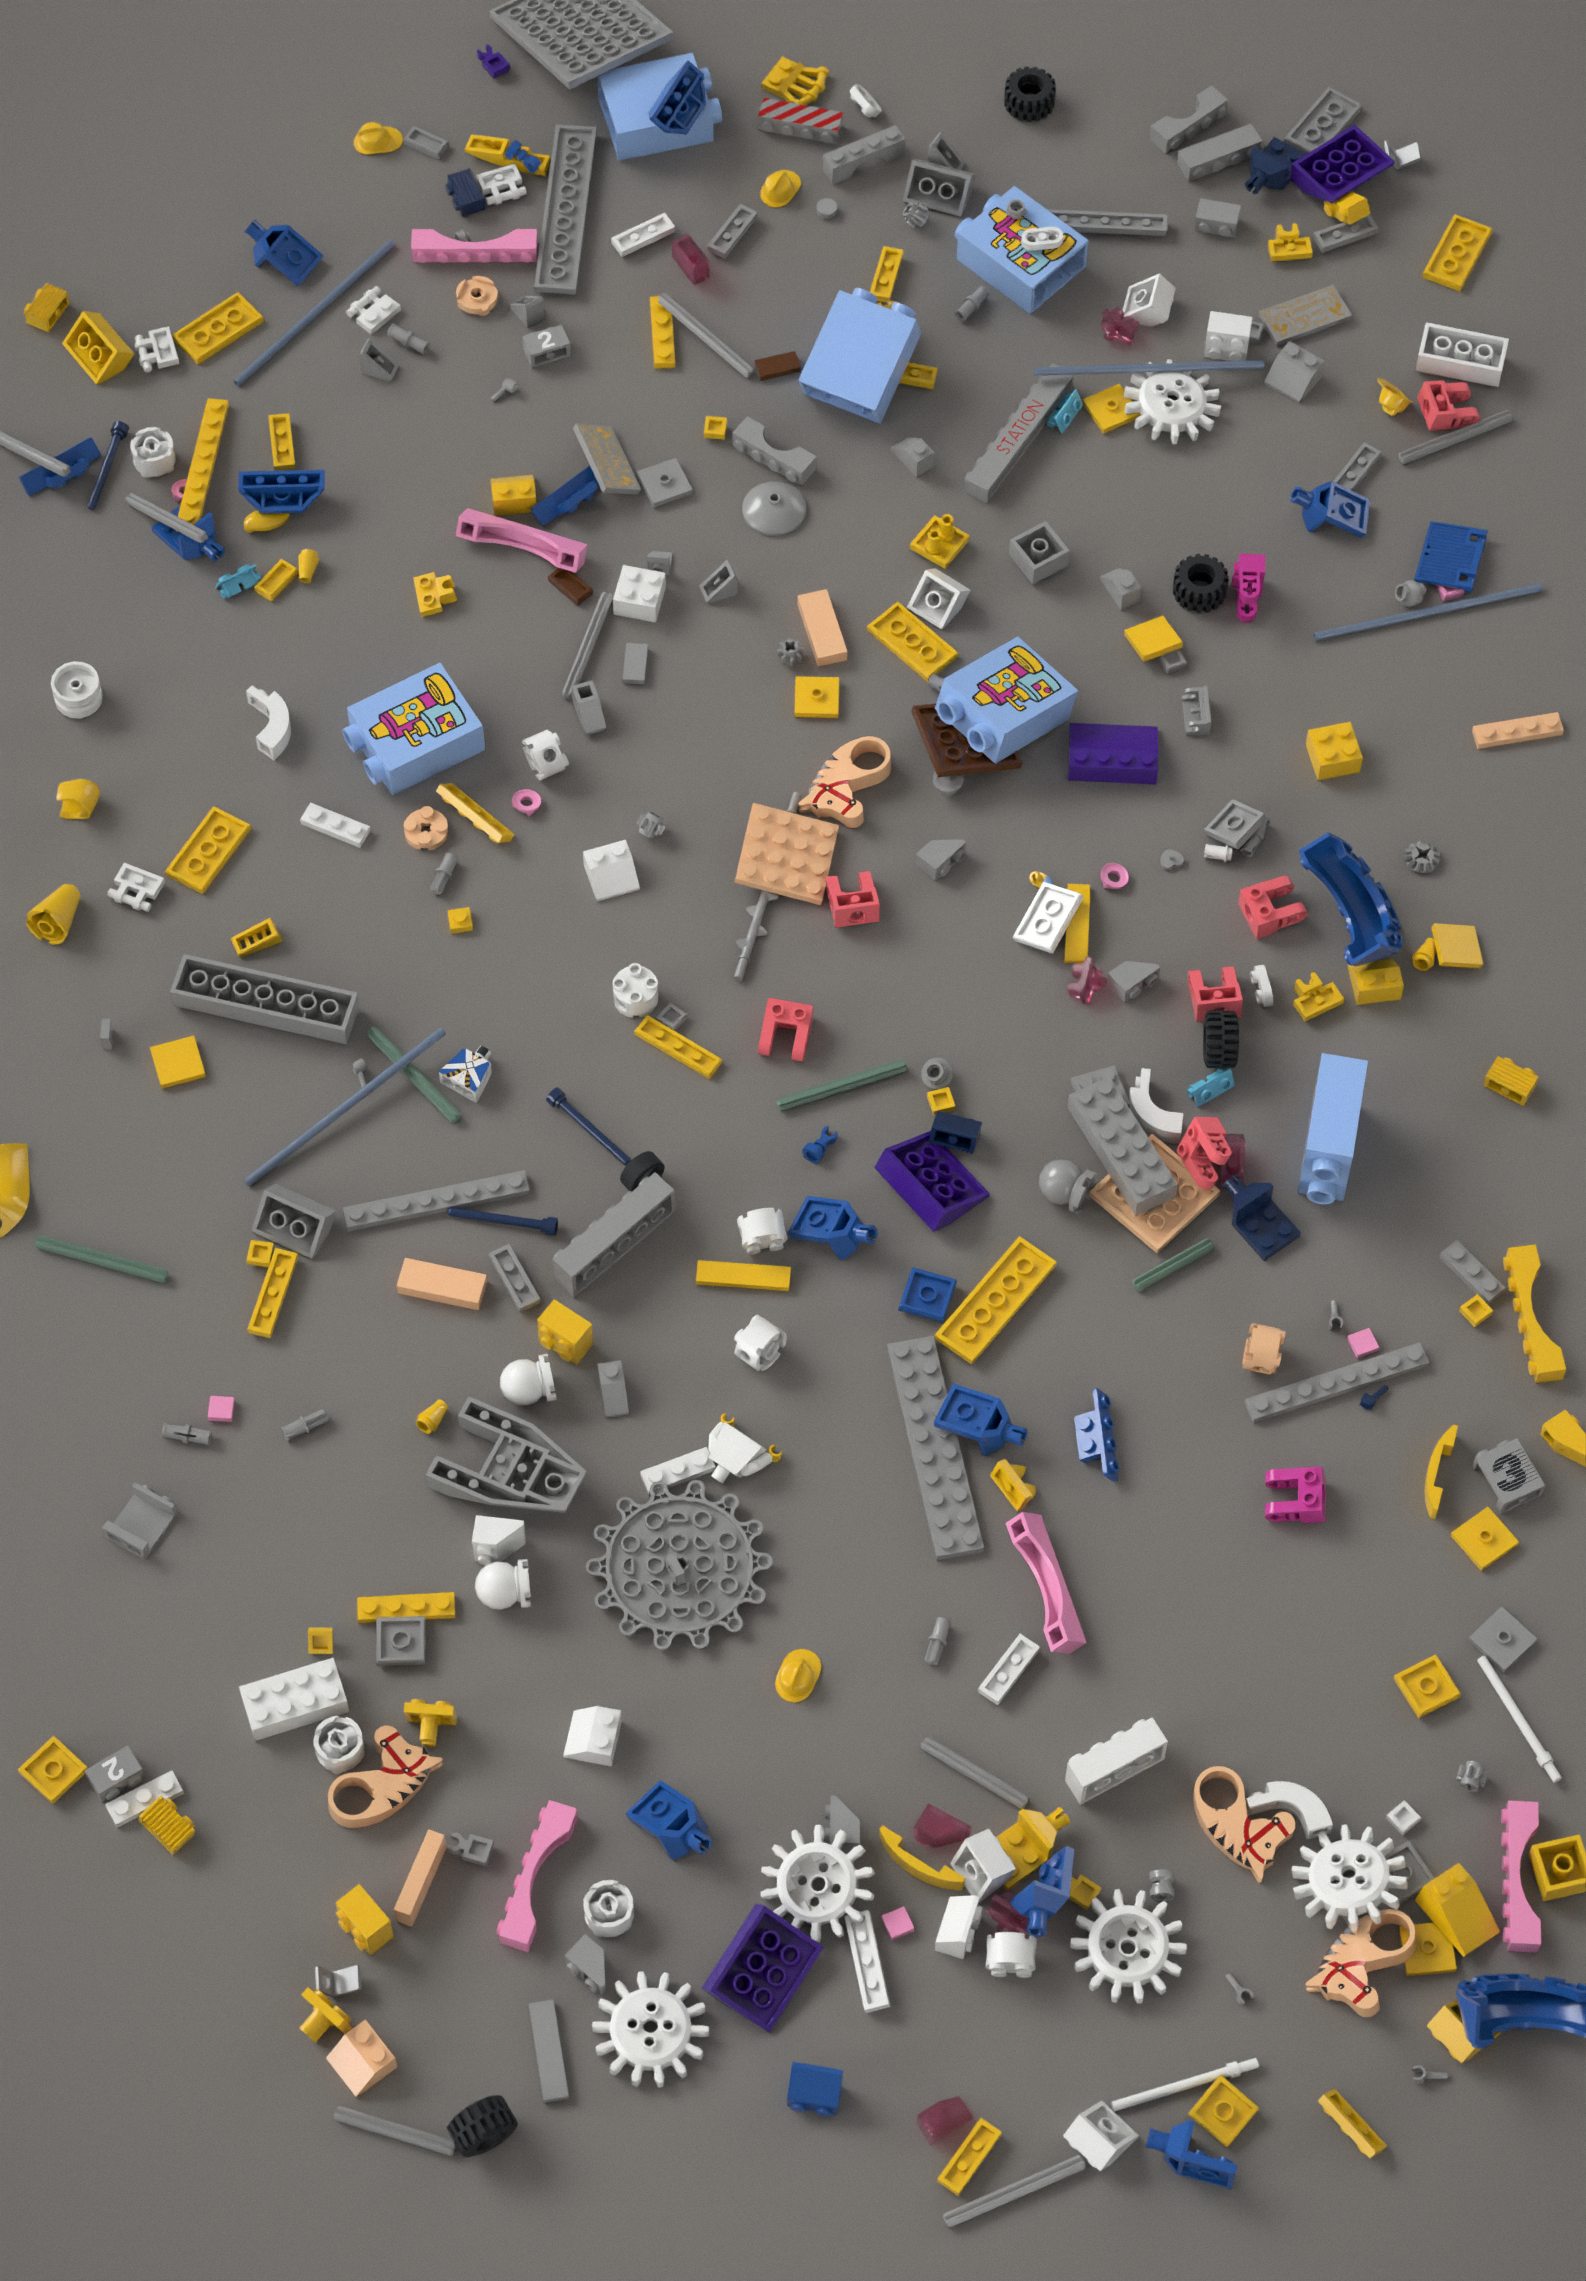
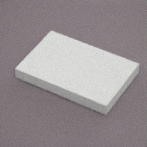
(1048, 917)

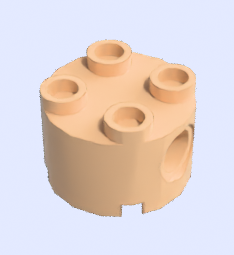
(1262, 1349)

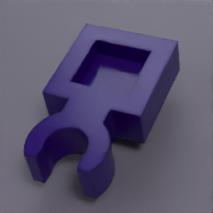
(494, 64)

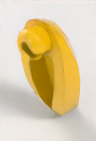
(264, 522)

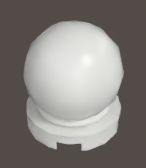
(527, 1381)
(502, 1585)

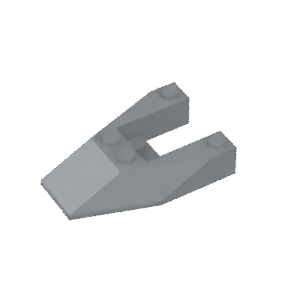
(519, 1472)

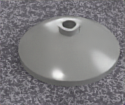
(777, 516)

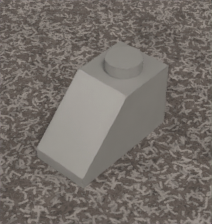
(914, 455)
(1122, 587)
(613, 1389)

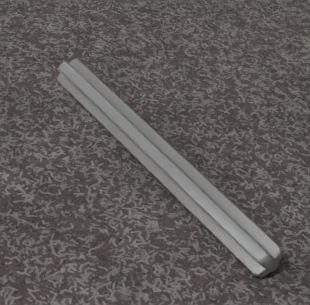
(705, 335)
(1455, 437)
(166, 517)
(587, 644)
(1014, 2191)

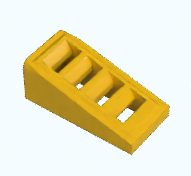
(266, 942)

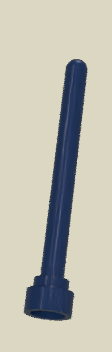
(119, 432)
(557, 1099)
(547, 1225)

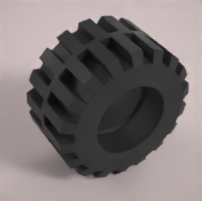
(1029, 106)
(1200, 569)
(1221, 1039)
(482, 2126)

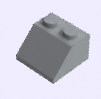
(1294, 372)

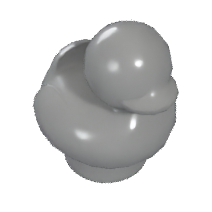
(1410, 593)

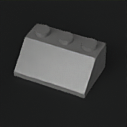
(939, 187)
(293, 1220)

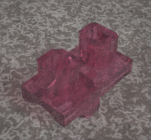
(1117, 328)
(1089, 981)
(1006, 1914)

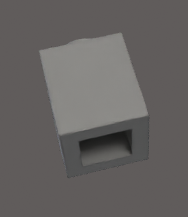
(588, 707)
(939, 855)
(1131, 978)
(842, 1819)
(588, 1962)

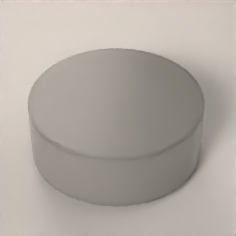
(826, 208)

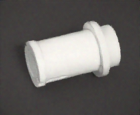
(1218, 852)

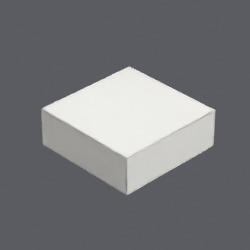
(1403, 1817)

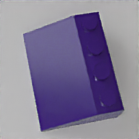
(1340, 165)
(1113, 753)
(930, 1180)
(762, 1967)

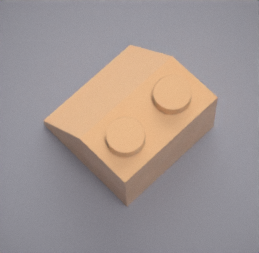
(361, 2059)

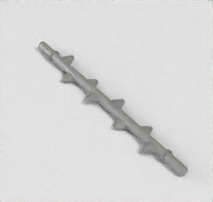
(757, 912)

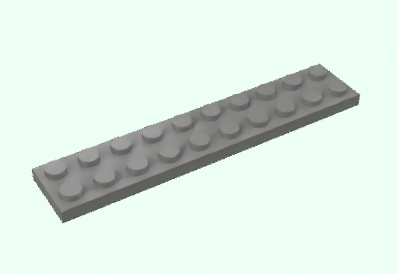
(565, 209)
(934, 1450)

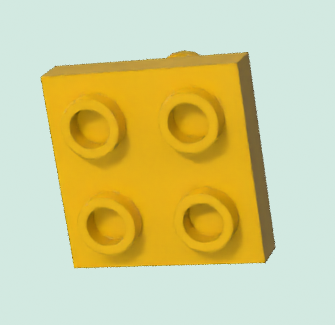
(940, 541)
(430, 1718)
(323, 2016)

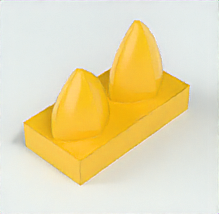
(1009, 1481)

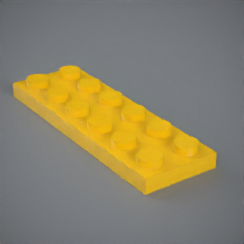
(995, 1300)

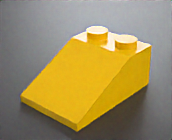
(1458, 1909)

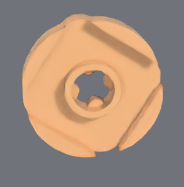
(477, 305)
(426, 817)

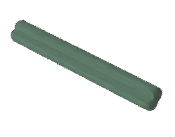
(1173, 1264)

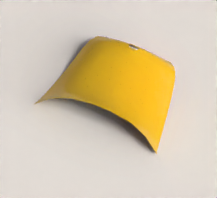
(13, 1184)

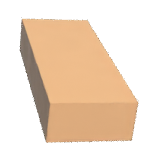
(822, 627)
(441, 1284)
(420, 1878)

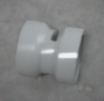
(1161, 1885)

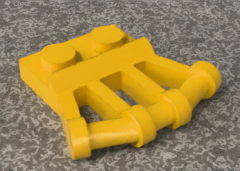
(787, 73)

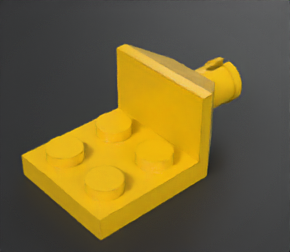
(1031, 1842)

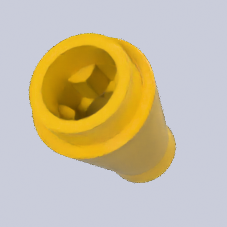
(307, 562)
(1425, 955)
(431, 1417)

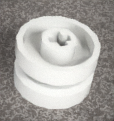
(76, 689)

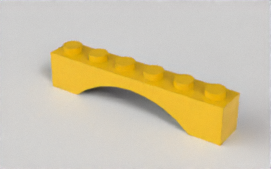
(1545, 1356)

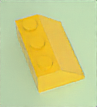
(97, 347)

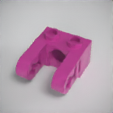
(1248, 581)
(1311, 1495)

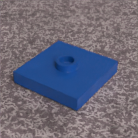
(927, 1295)

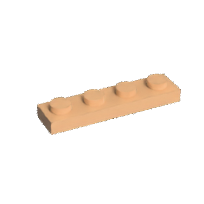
(1517, 730)

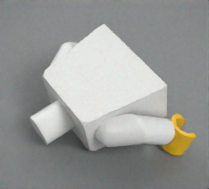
(737, 1451)

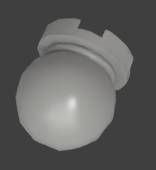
(1064, 1183)

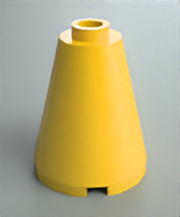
(54, 914)

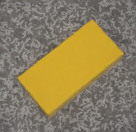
(276, 580)

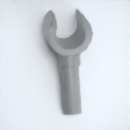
(508, 385)
(358, 1069)
(1334, 1316)
(1239, 1990)
(1427, 2075)

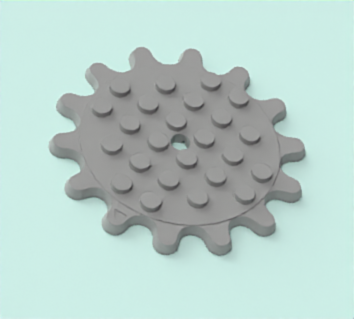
(701, 1536)

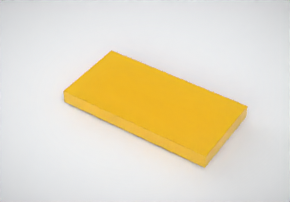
(1457, 253)
(217, 328)
(912, 641)
(208, 850)

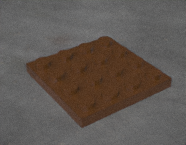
(950, 748)

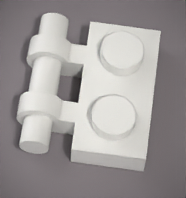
(498, 180)
(376, 315)
(163, 348)
(137, 881)

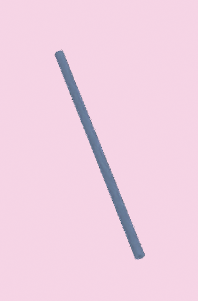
(314, 313)
(1141, 368)
(1385, 621)
(344, 1107)

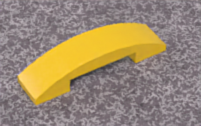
(1078, 929)
(1433, 1493)
(944, 1879)

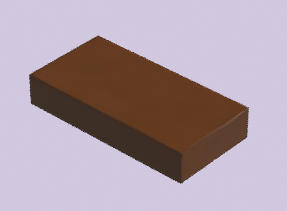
(777, 365)
(570, 585)

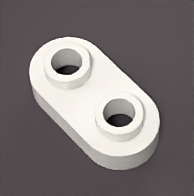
(864, 99)
(1042, 238)
(1264, 992)

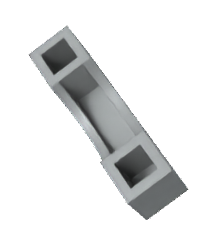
(1171, 132)
(842, 162)
(794, 464)

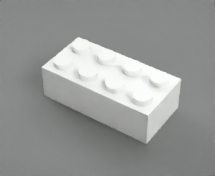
(1462, 354)
(294, 1699)
(1115, 1760)

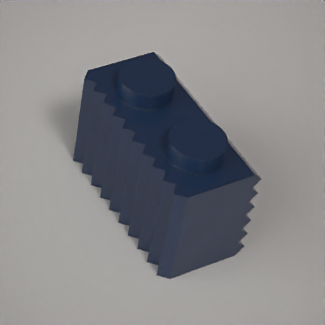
(465, 192)
(955, 1132)

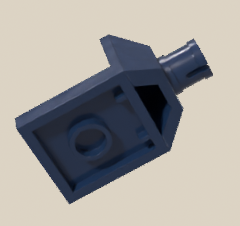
(1271, 166)
(1259, 1217)

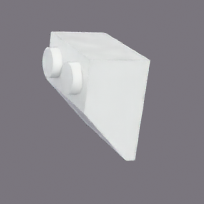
(1149, 301)
(938, 598)
(611, 870)
(496, 1538)
(593, 1735)
(983, 1864)
(1100, 2135)

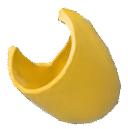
(78, 798)

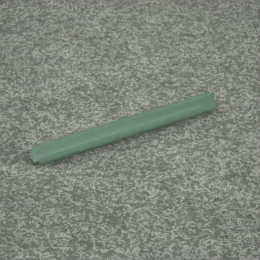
(414, 1075)
(841, 1085)
(101, 1258)

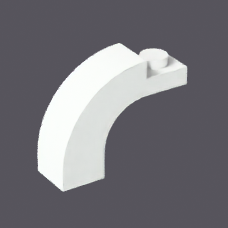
(277, 733)
(1153, 1120)
(1295, 1799)

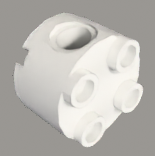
(153, 452)
(535, 749)
(635, 991)
(762, 1230)
(759, 1343)
(338, 1744)
(608, 1908)
(1011, 1954)

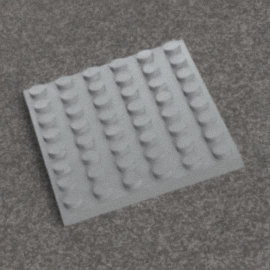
(581, 36)

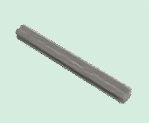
(34, 455)
(975, 1772)
(394, 2130)

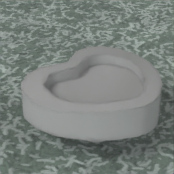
(1171, 859)

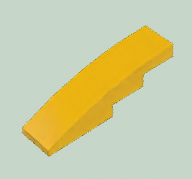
(494, 149)

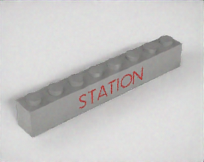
(1016, 435)

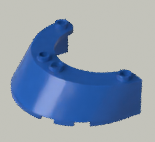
(1359, 899)
(1519, 2002)

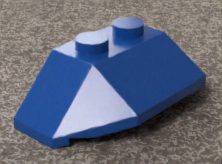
(680, 101)
(281, 490)

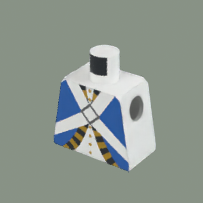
(467, 1073)

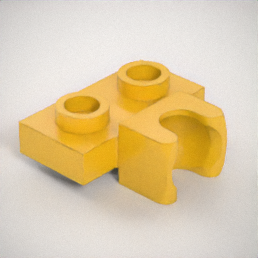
(1289, 245)
(433, 592)
(1315, 998)

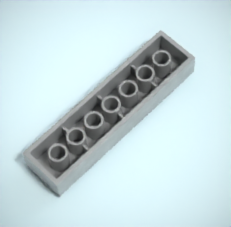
(265, 999)

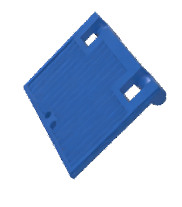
(1450, 555)

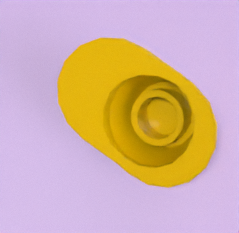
(376, 138)
(780, 188)
(1392, 398)
(798, 1675)

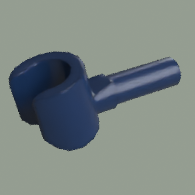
(1369, 1401)

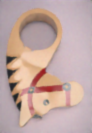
(837, 779)
(393, 1786)
(1239, 1838)
(1352, 1956)

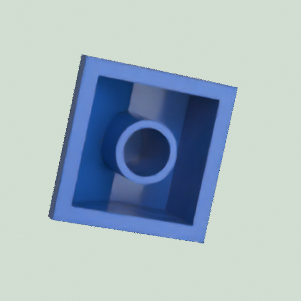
(814, 2089)

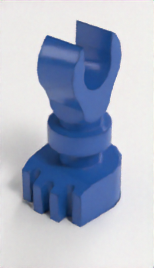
(528, 160)
(815, 1151)

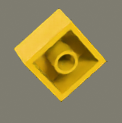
(1334, 751)
(565, 1332)
(1559, 1867)
(364, 1920)

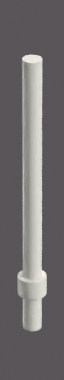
(1543, 1757)
(1231, 2070)

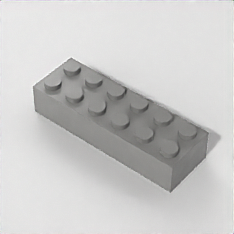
(1122, 1146)
(613, 1234)

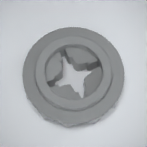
(1422, 865)

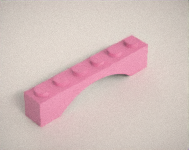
(514, 247)
(488, 528)
(1061, 1621)
(554, 1830)
(1523, 1925)

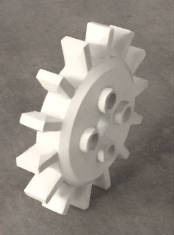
(1181, 414)
(806, 1862)
(1348, 1896)
(1150, 1937)
(668, 2044)

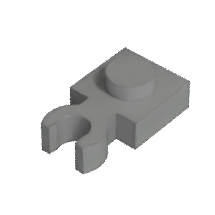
(474, 1849)

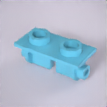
(1067, 410)
(230, 583)
(1216, 1084)

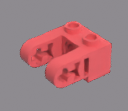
(1436, 406)
(853, 907)
(1260, 912)
(1215, 998)
(789, 1016)
(1200, 1146)

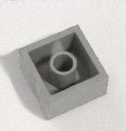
(1039, 552)

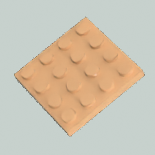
(786, 854)
(1167, 1220)

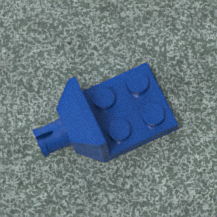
(284, 250)
(1335, 505)
(186, 546)
(831, 1223)
(978, 1418)
(671, 1820)
(1046, 1897)
(1191, 2164)

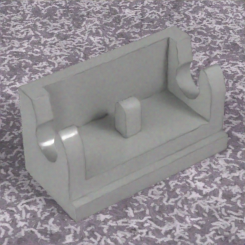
(1196, 711)

